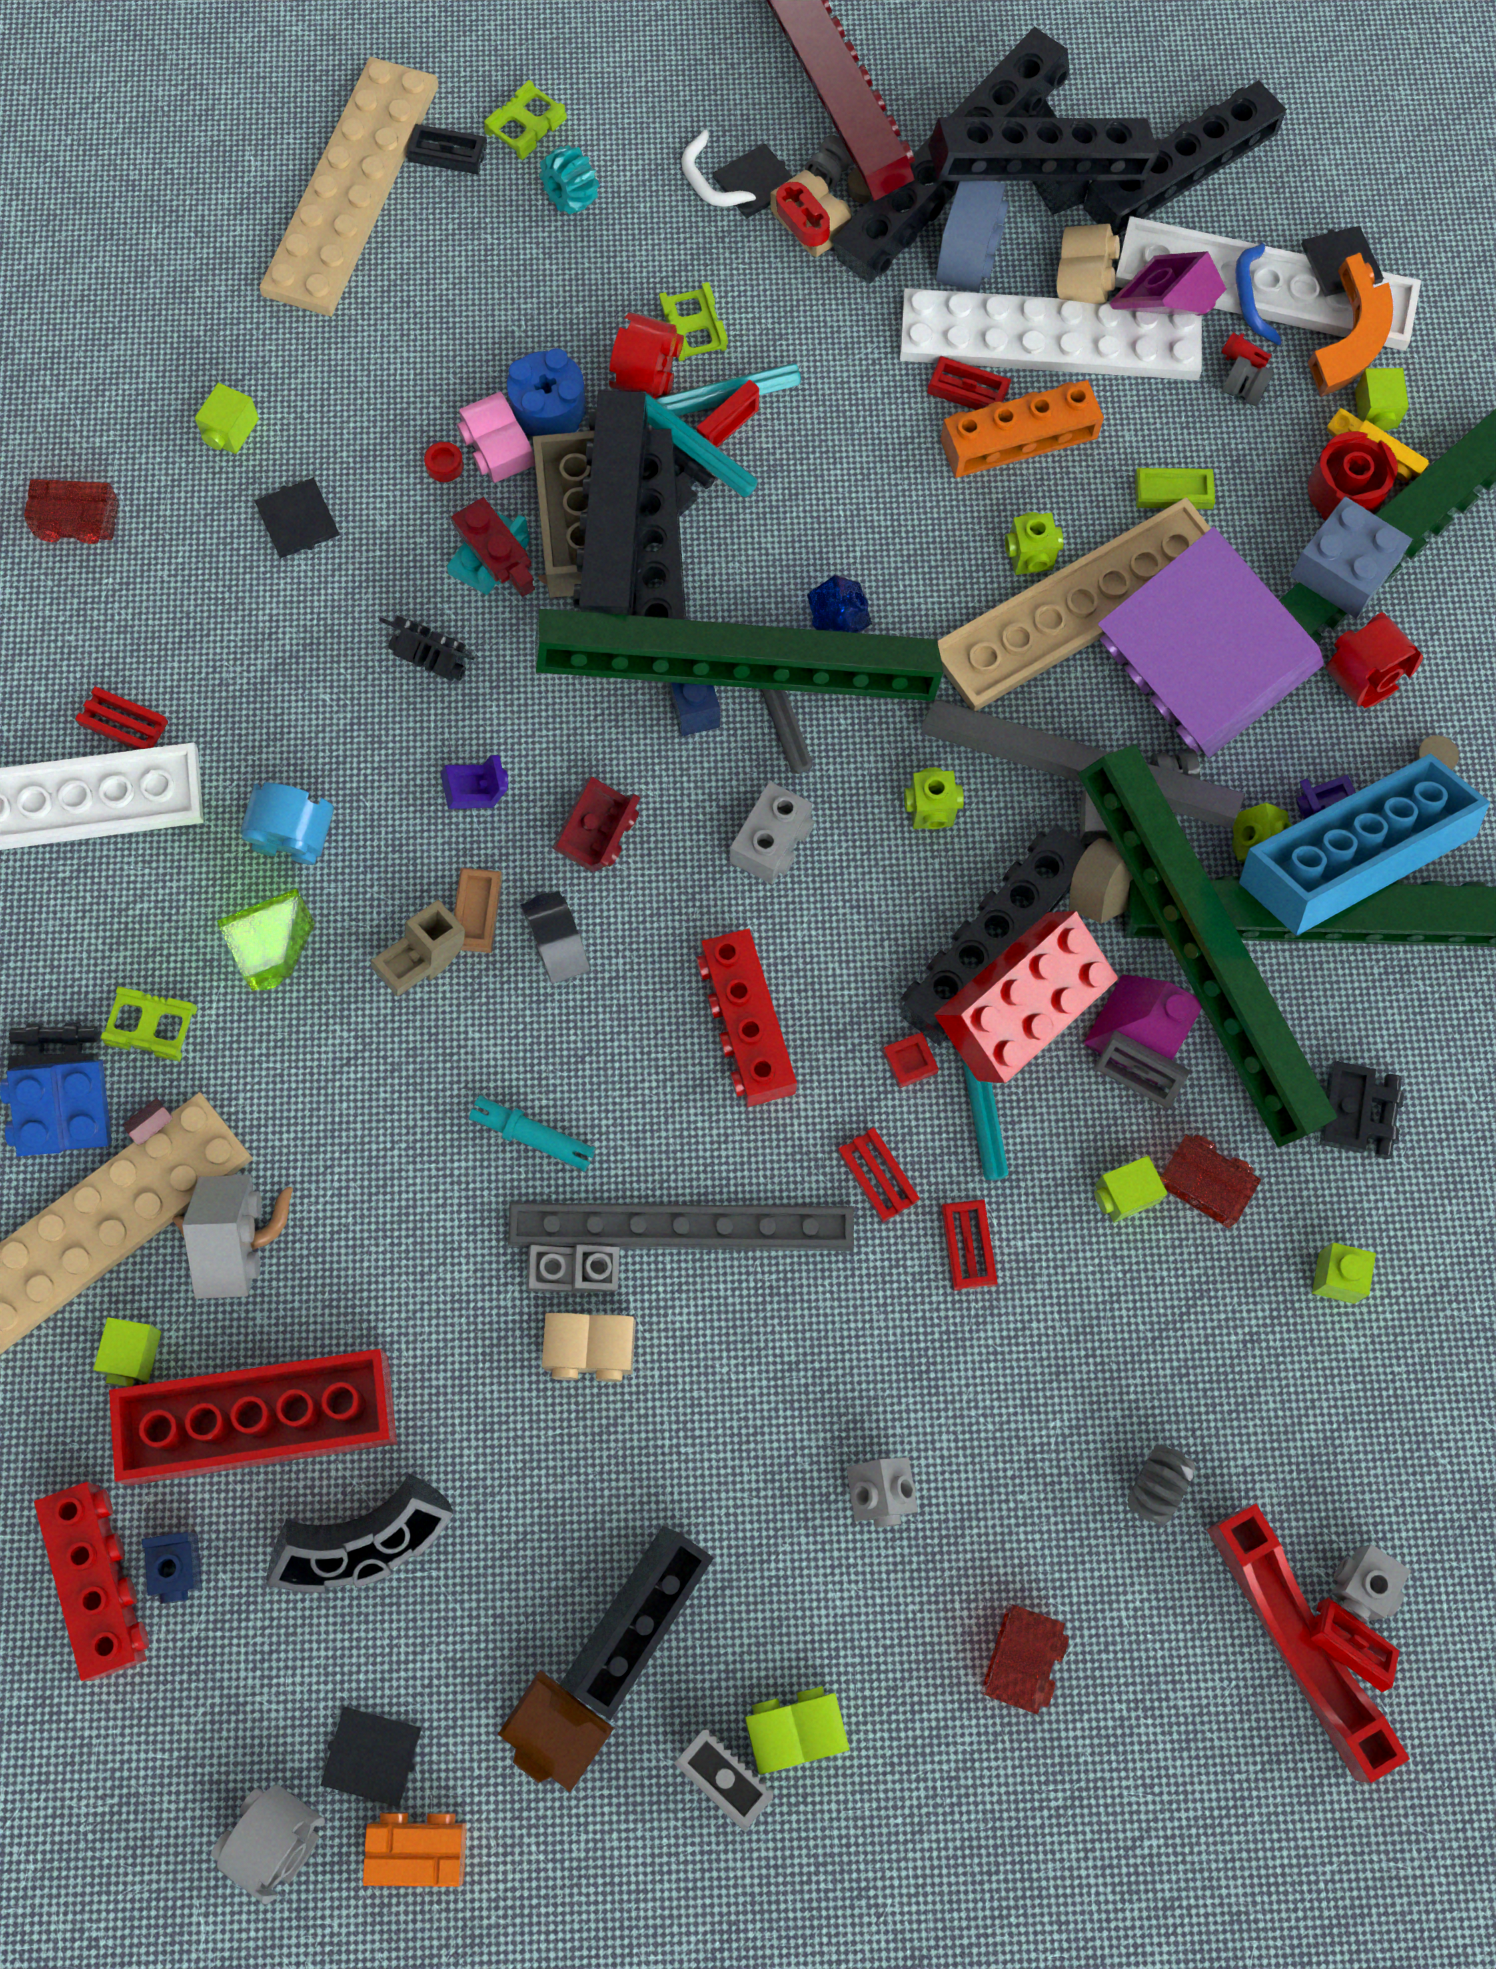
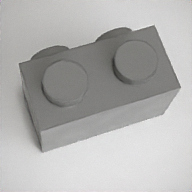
(771, 833)

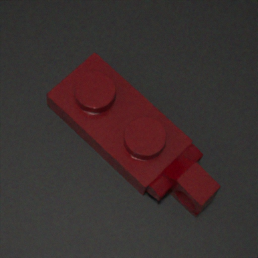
(494, 545)

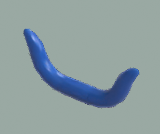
(1246, 295)

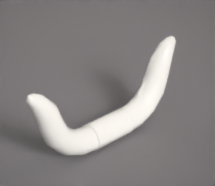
(699, 182)

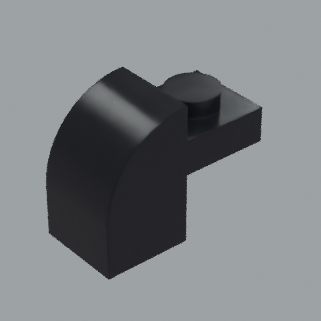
(556, 936)

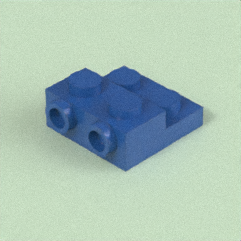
(56, 1107)

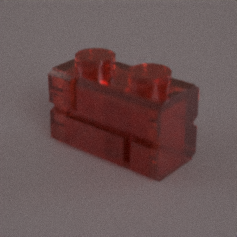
(71, 510)
(1209, 1180)

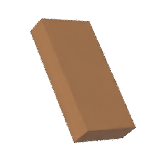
(478, 907)

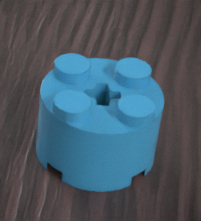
(286, 821)

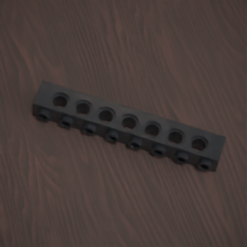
(1020, 82)

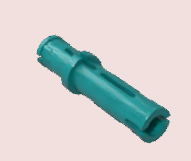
(531, 1133)

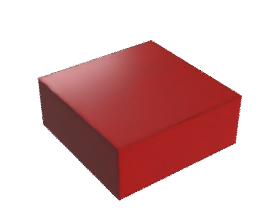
(910, 1060)

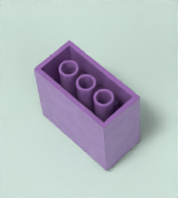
(1210, 644)

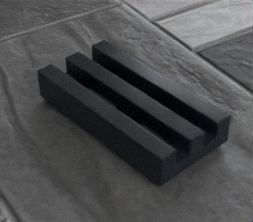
(445, 154)

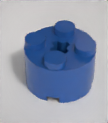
(546, 393)

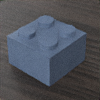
(972, 234)
(1350, 557)

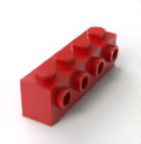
(747, 1018)
(91, 1581)

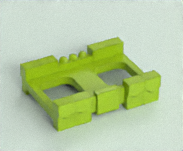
(535, 126)
(706, 319)
(144, 1036)

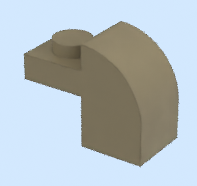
(1100, 883)
(427, 948)

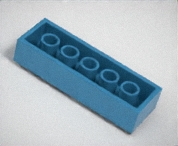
(1363, 843)

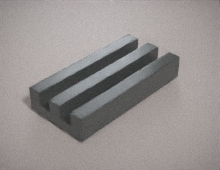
(1151, 1058)

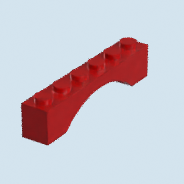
(1337, 1699)

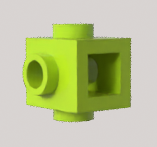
(1033, 543)
(933, 798)
(1256, 826)

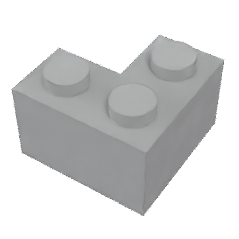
(220, 1236)

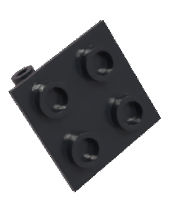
(415, 645)

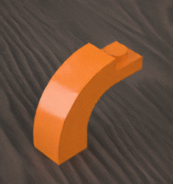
(1372, 320)

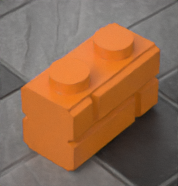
(415, 1851)

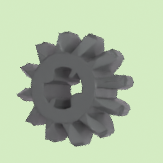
(1161, 1484)

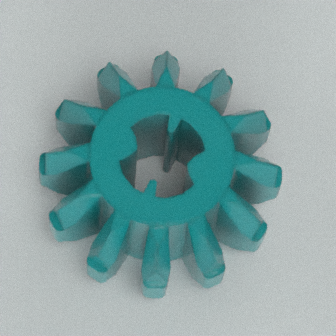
(569, 179)

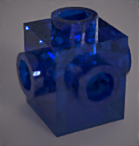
(839, 606)

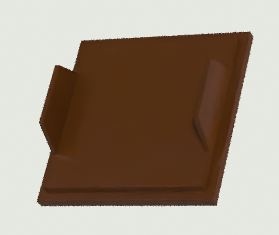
(554, 1733)

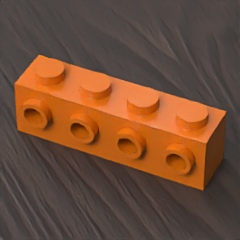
(1021, 428)

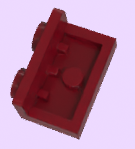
(596, 825)

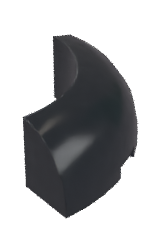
(361, 1549)

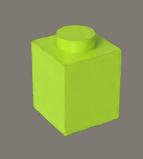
(1382, 397)
(226, 418)
(1129, 1189)
(1344, 1273)
(126, 1352)

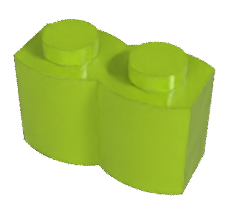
(796, 1731)

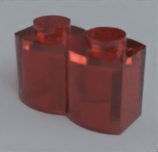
(1024, 1659)

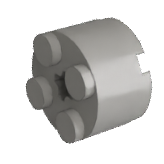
(268, 1842)

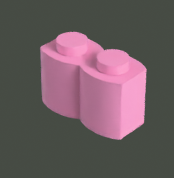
(496, 436)

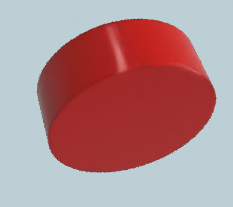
(443, 461)

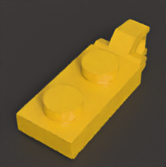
(1409, 462)

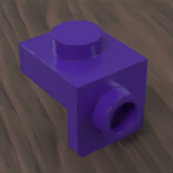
(474, 784)
(1322, 796)

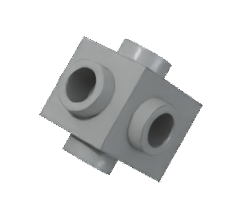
(882, 1491)
(1370, 1584)

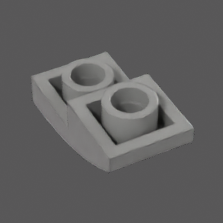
(572, 1269)

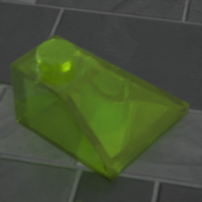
(268, 938)

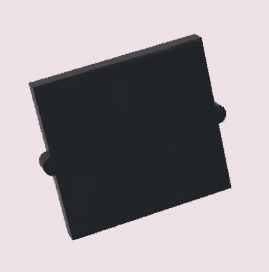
(755, 173)
(1330, 250)
(297, 517)
(371, 1756)

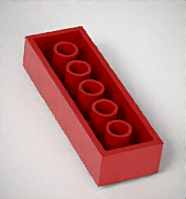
(252, 1417)

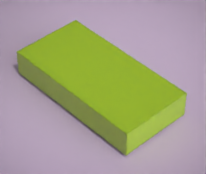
(1166, 486)

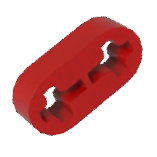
(808, 209)

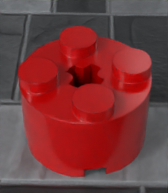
(645, 356)
(1353, 469)
(1373, 661)

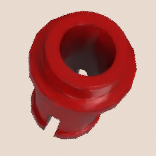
(1238, 346)

